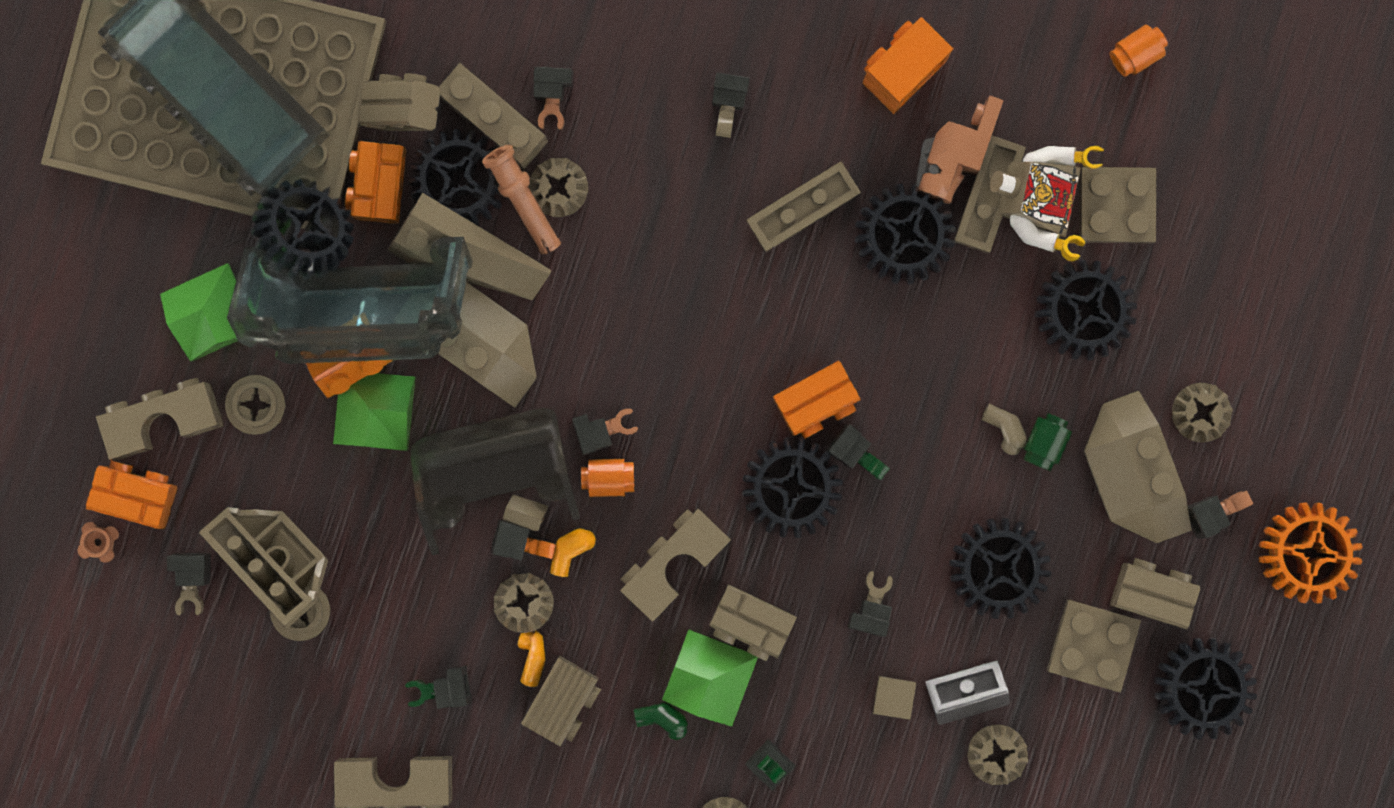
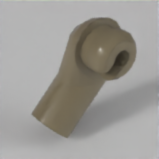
(1010, 427)

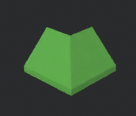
(199, 312)
(376, 412)
(709, 678)

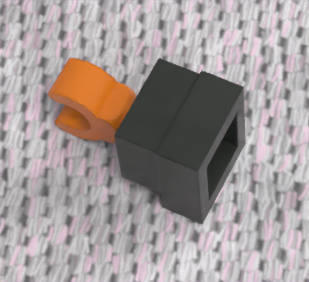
(514, 541)

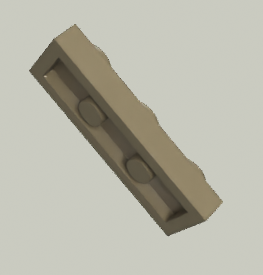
(803, 206)
(982, 213)

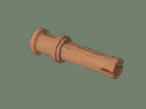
(514, 184)

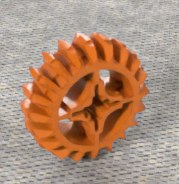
(1313, 536)

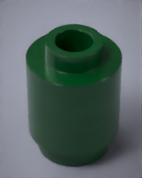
(1047, 442)

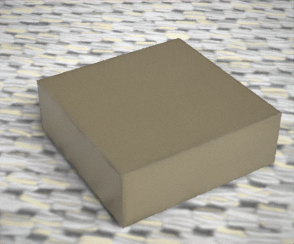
(525, 512)
(894, 697)

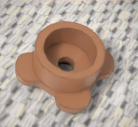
(87, 542)

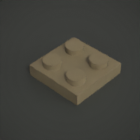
(1117, 205)
(1093, 645)

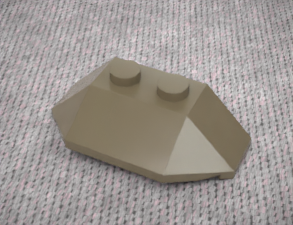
(492, 347)
(1136, 471)
(270, 559)

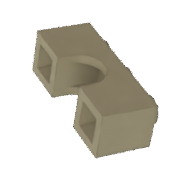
(491, 115)
(127, 427)
(648, 585)
(361, 787)

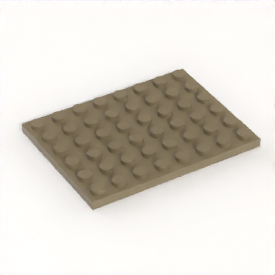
(124, 135)

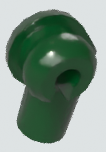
(664, 716)

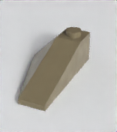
(494, 261)

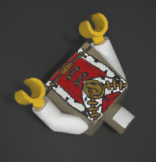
(1041, 196)

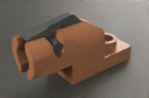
(956, 150)

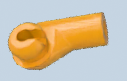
(570, 547)
(535, 659)

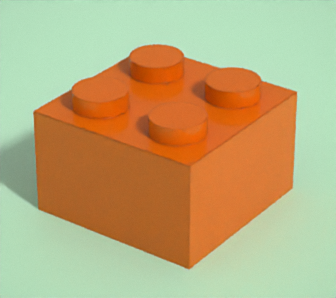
(907, 65)

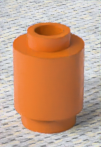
(1138, 50)
(607, 477)

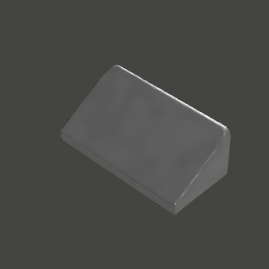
(968, 692)

